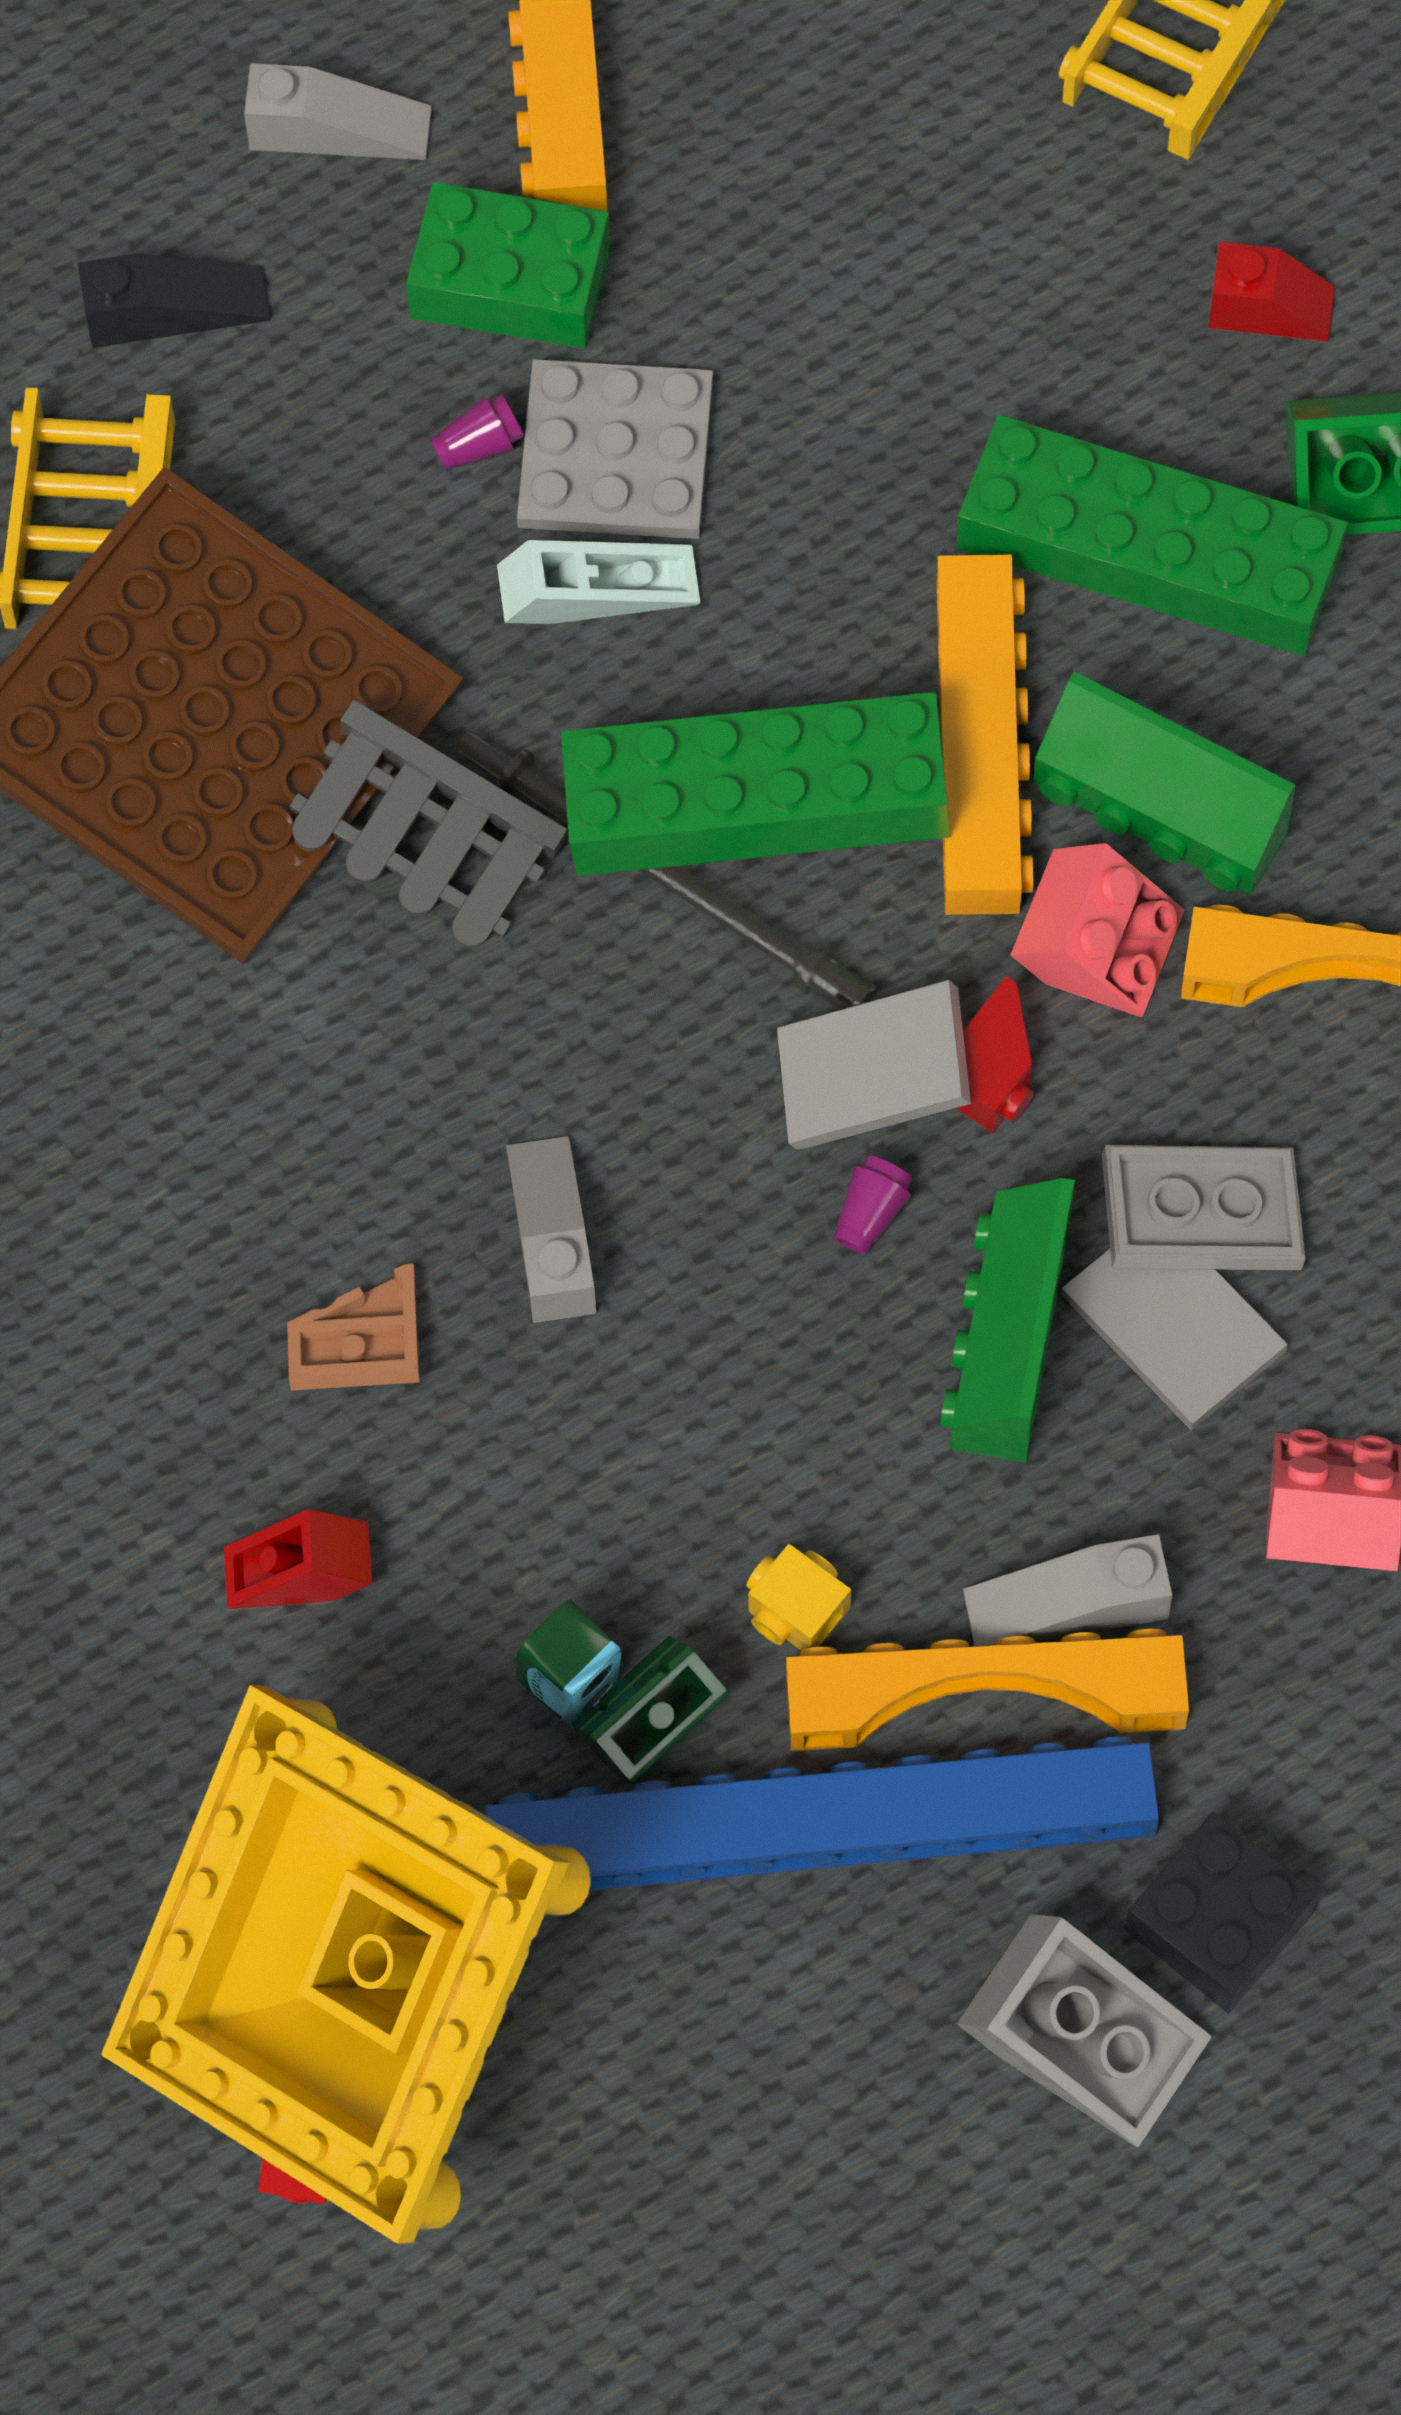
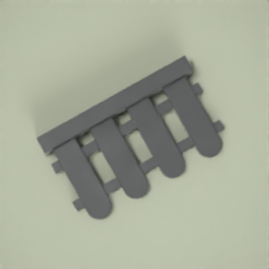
(405, 798)

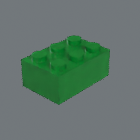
(508, 265)

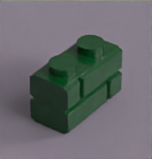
(650, 1709)

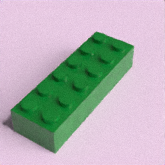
(1151, 535)
(755, 784)

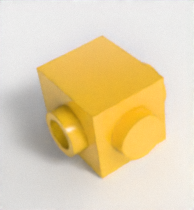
(797, 1598)

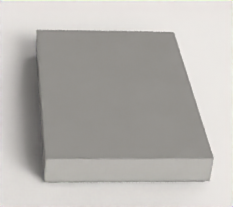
(873, 1065)
(1203, 1207)
(1177, 1331)

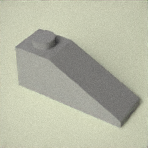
(329, 114)
(551, 1229)
(1074, 1593)

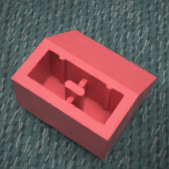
(1098, 928)
(1335, 1500)

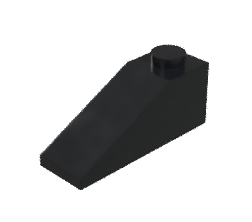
(167, 296)

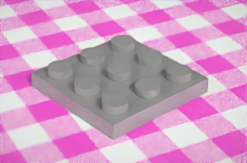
(615, 449)

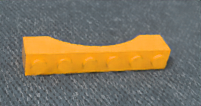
(1247, 956)
(1123, 1682)

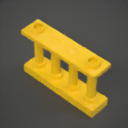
(1211, 71)
(147, 435)

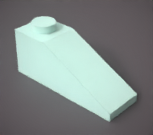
(594, 580)

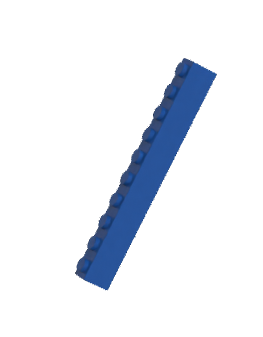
(847, 1814)

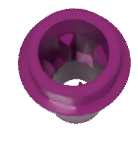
(478, 433)
(871, 1203)

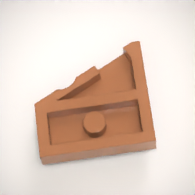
(358, 1338)

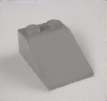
(1084, 2027)

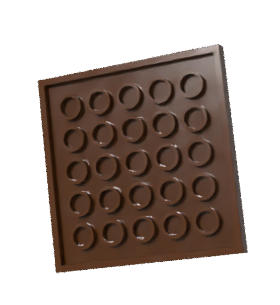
(190, 703)

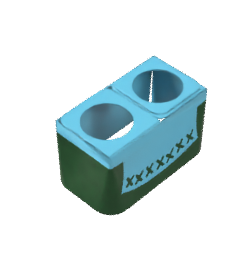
(564, 1658)

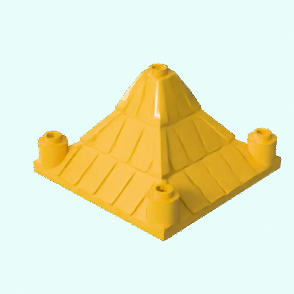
(336, 1962)

